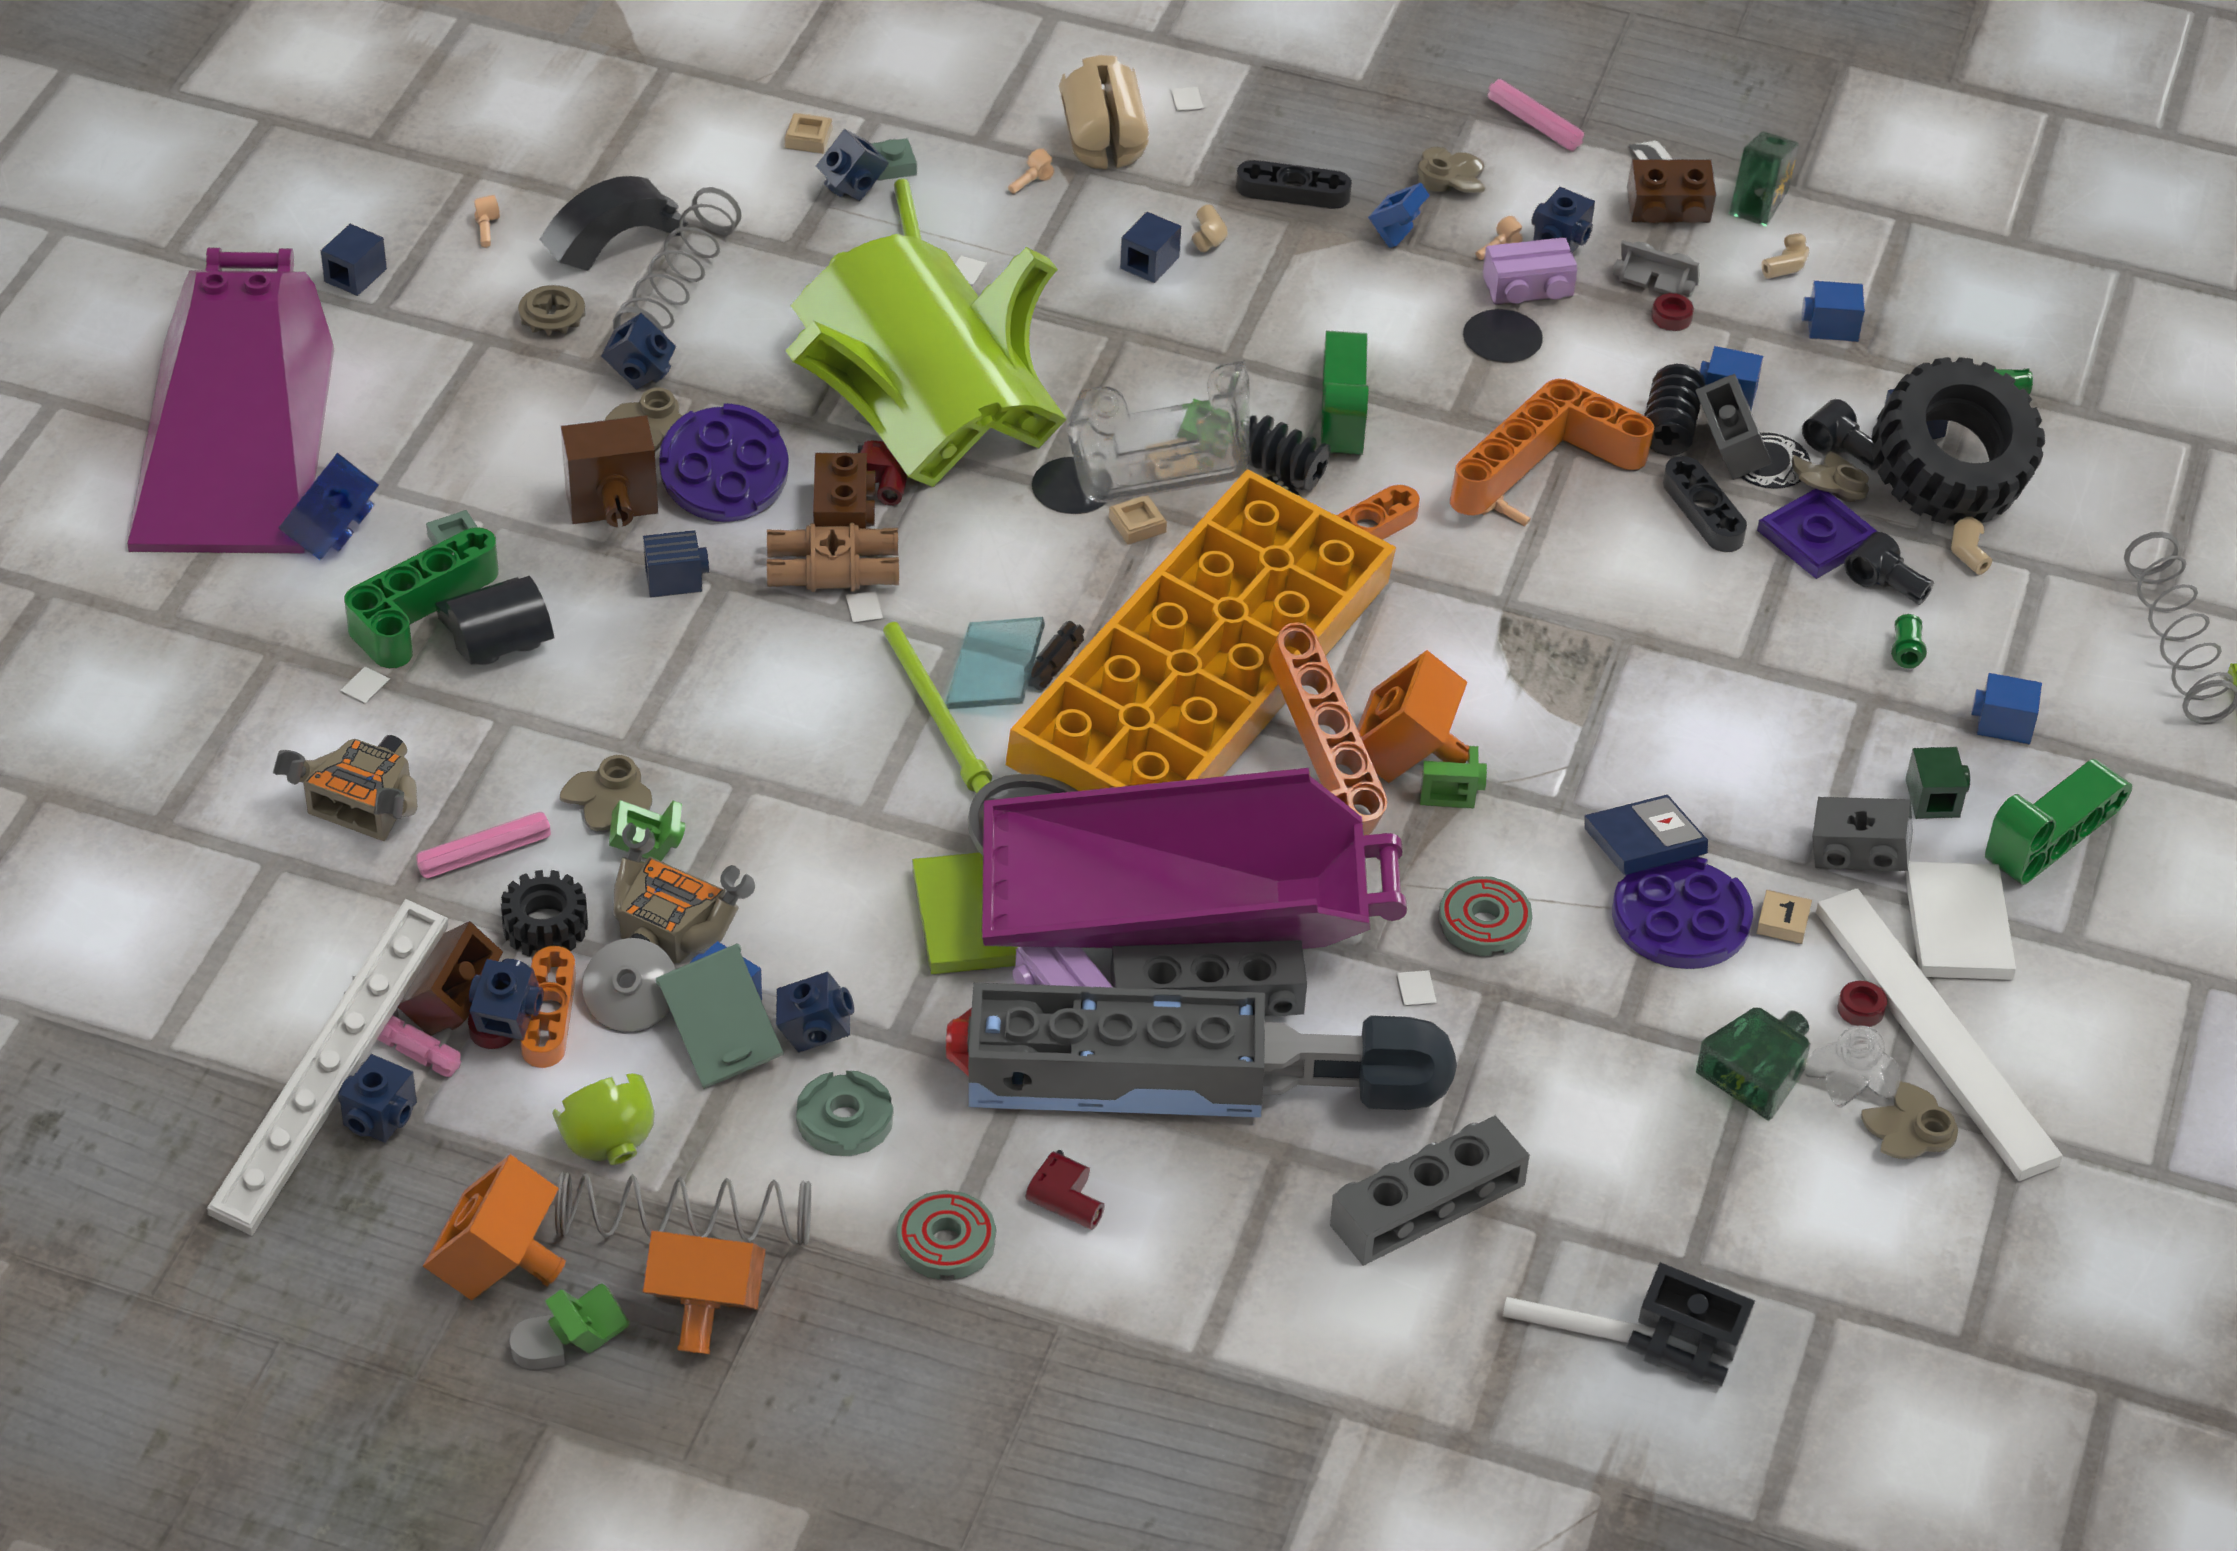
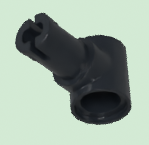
(1837, 428)
(1880, 561)

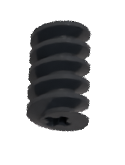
(1674, 408)
(1286, 454)

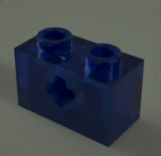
(329, 507)

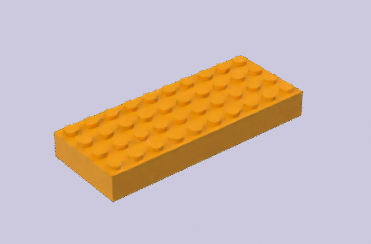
(1185, 662)

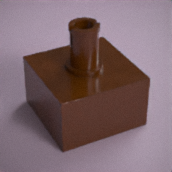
(610, 470)

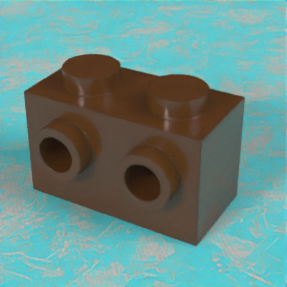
(1674, 193)
(843, 490)
(442, 987)

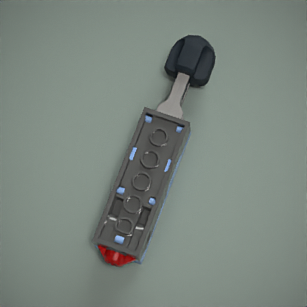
(1178, 1052)

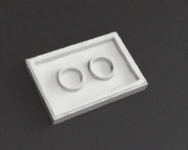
(1960, 920)

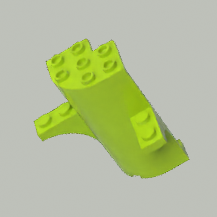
(925, 352)

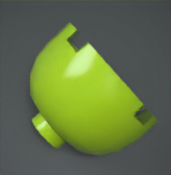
(607, 1119)

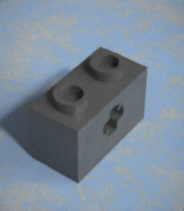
(1733, 426)
(1862, 833)

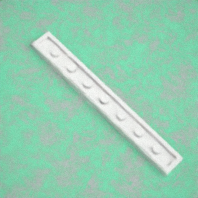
(1940, 1035)
(328, 1062)

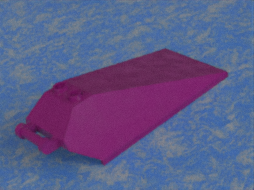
(235, 409)
(1184, 865)

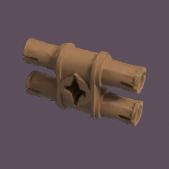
(832, 557)

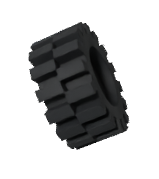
(544, 894)

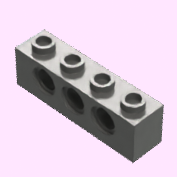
(1234, 966)
(1428, 1189)

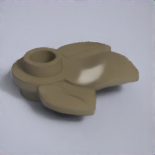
(1442, 169)
(659, 407)
(1834, 476)
(603, 789)
(1912, 1124)

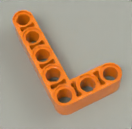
(1550, 415)
(1330, 710)

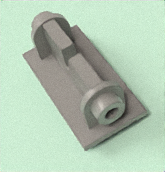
(1641, 261)

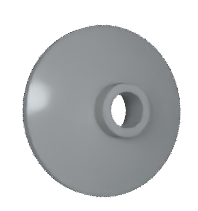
(631, 1007)

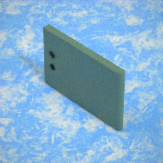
(720, 1016)

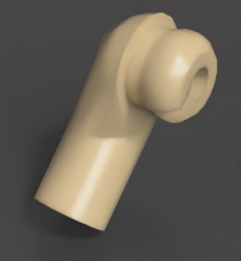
(1212, 230)
(1791, 260)
(1965, 543)

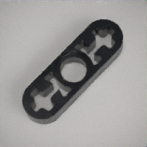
(1256, 178)
(1705, 520)

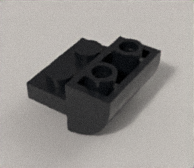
(497, 620)

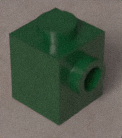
(1937, 782)

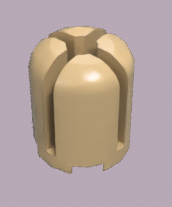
(1106, 114)

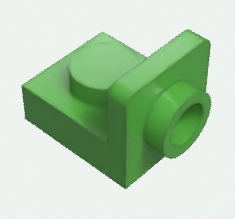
(1453, 783)

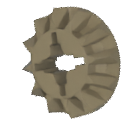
(539, 301)

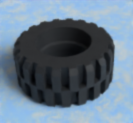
(1986, 406)

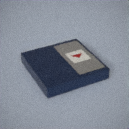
(1646, 834)

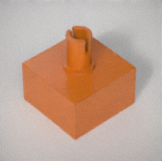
(1413, 717)
(495, 1231)
(703, 1277)

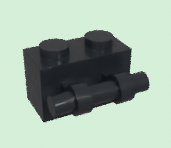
(1694, 1313)

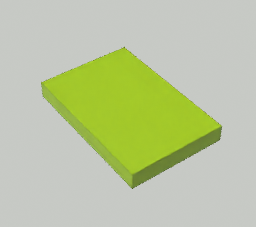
(951, 914)

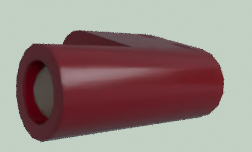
(887, 471)
(1058, 1189)

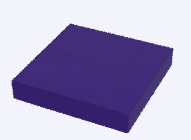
(1815, 531)

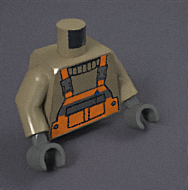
(356, 785)
(671, 905)

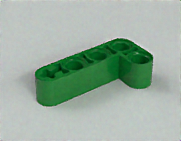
(1344, 392)
(387, 603)
(2035, 835)

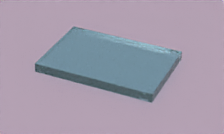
(995, 663)

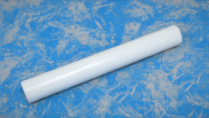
(1572, 1320)

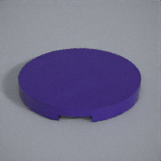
(724, 463)
(1683, 914)

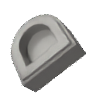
(536, 1345)

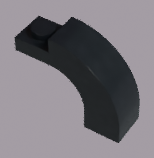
(603, 212)

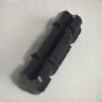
(1056, 654)

